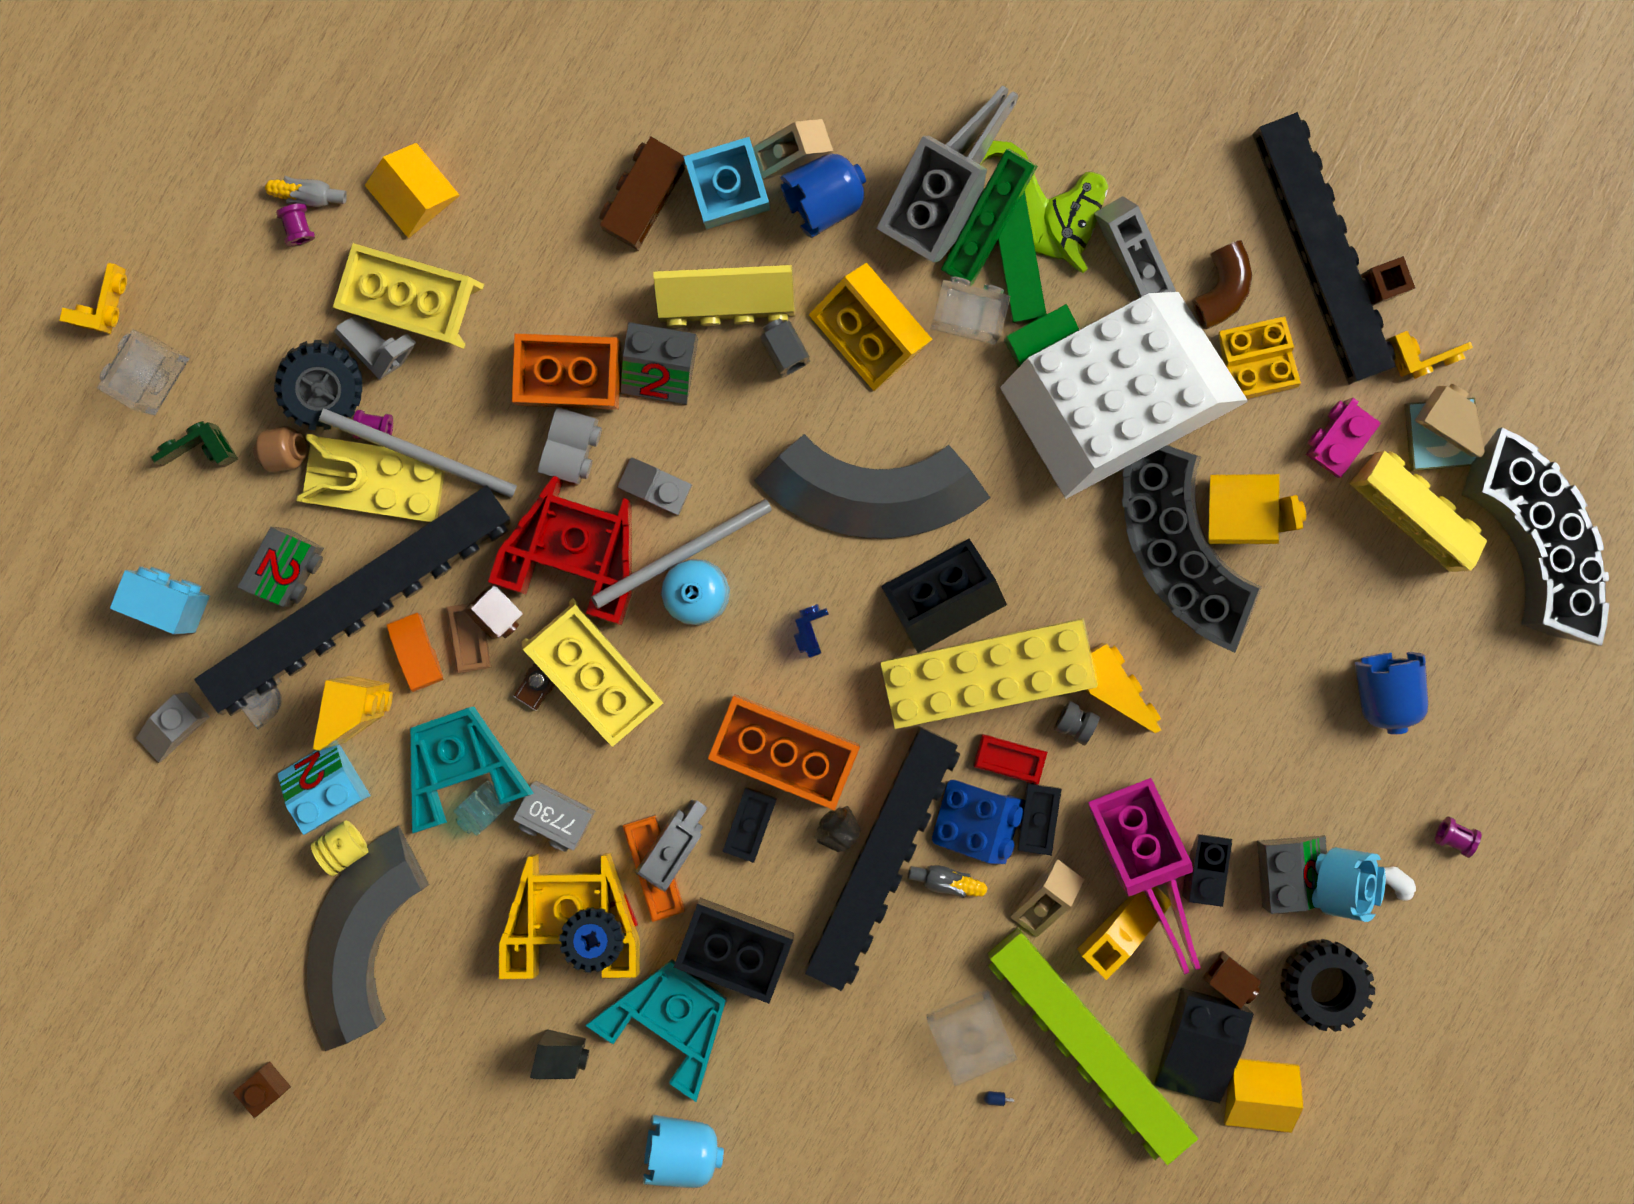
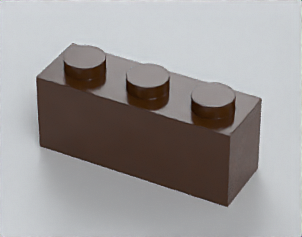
(642, 192)

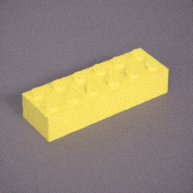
(989, 673)

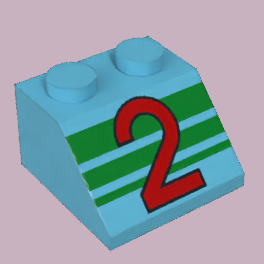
(321, 788)

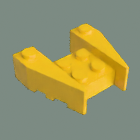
(547, 903)

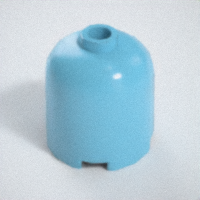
(710, 599)
(681, 1153)

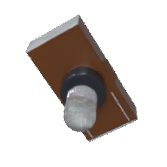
(534, 688)

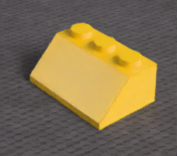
(870, 326)
(348, 708)

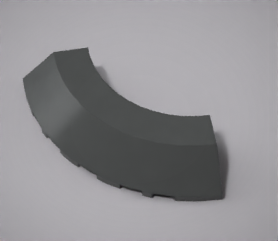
(872, 500)
(1550, 534)
(1175, 551)
(349, 937)

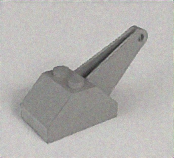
(944, 184)

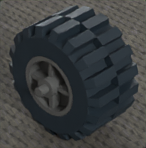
(316, 379)

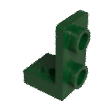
(215, 447)

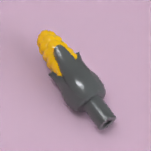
(947, 881)

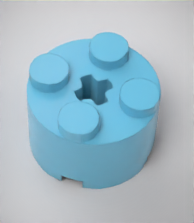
(1349, 884)

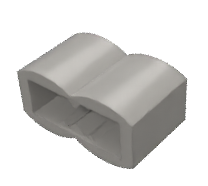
(569, 446)

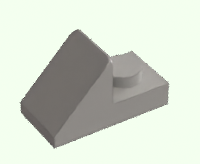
(655, 486)

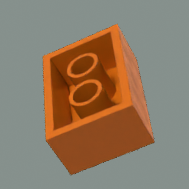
(566, 371)

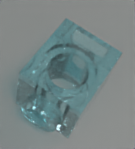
(479, 809)

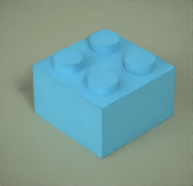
(727, 183)
(160, 601)

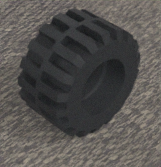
(1346, 1004)

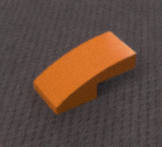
(415, 652)

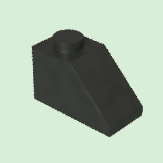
(559, 1056)

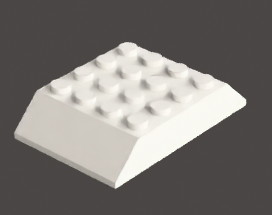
(1120, 390)

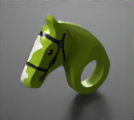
(1066, 221)

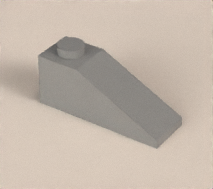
(1134, 247)

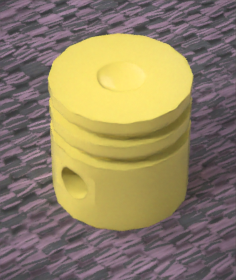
(339, 848)

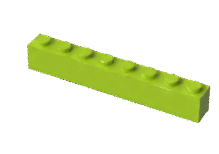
(1092, 1046)

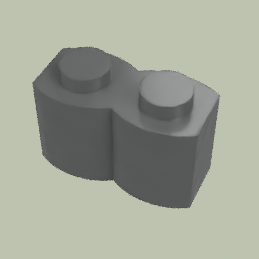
(784, 347)

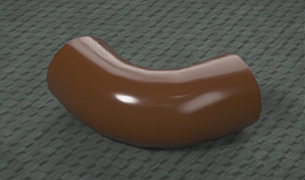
(1231, 289)

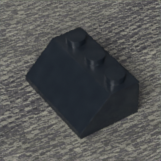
(944, 595)

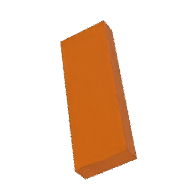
(640, 838)

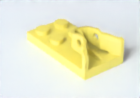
(405, 294)
(370, 480)
(592, 674)

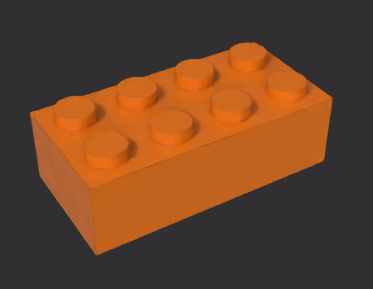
(784, 751)

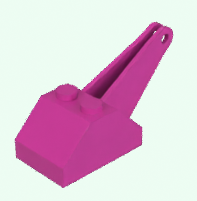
(1145, 853)

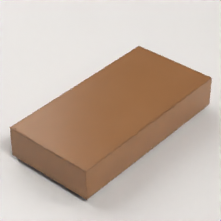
(468, 641)

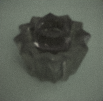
(838, 829)

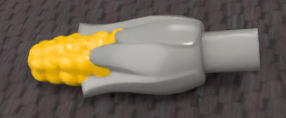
(305, 191)

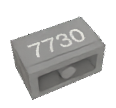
(554, 816)

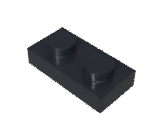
(1039, 819)
(749, 824)

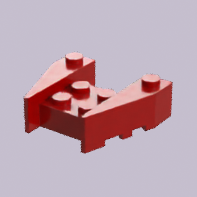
(572, 541)

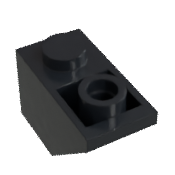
(1210, 869)

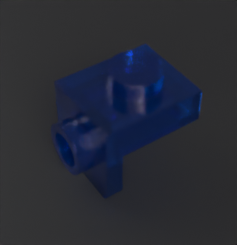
(806, 638)

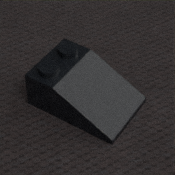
(1203, 1045)

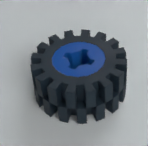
(596, 928)

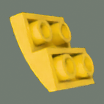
(1260, 357)
(1244, 509)

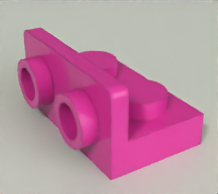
(1342, 437)

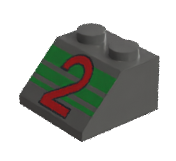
(658, 363)
(282, 567)
(1289, 872)

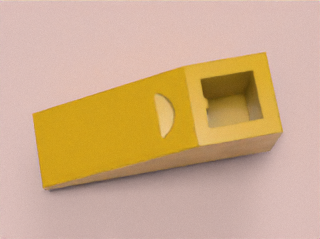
(1120, 690)
(1122, 932)

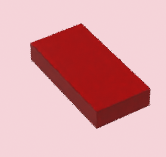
(1010, 759)

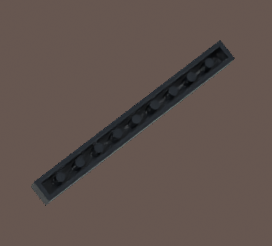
(352, 601)

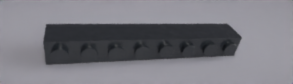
(1324, 248)
(881, 858)

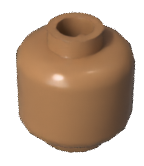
(280, 449)

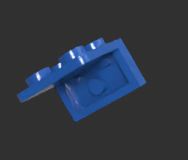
(977, 822)

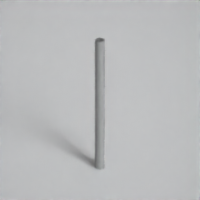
(416, 452)
(681, 554)

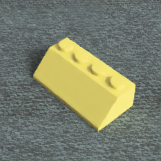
(724, 294)
(1420, 512)

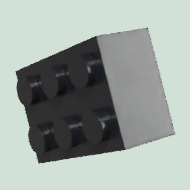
(734, 950)

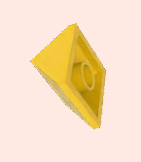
(410, 188)
(1264, 1096)

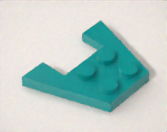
(453, 752)
(678, 1010)

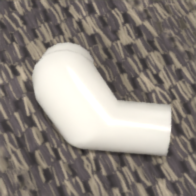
(1400, 882)

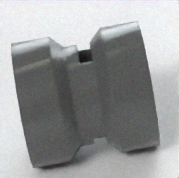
(1076, 723)

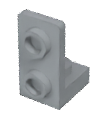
(376, 353)

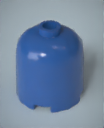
(824, 192)
(1393, 690)

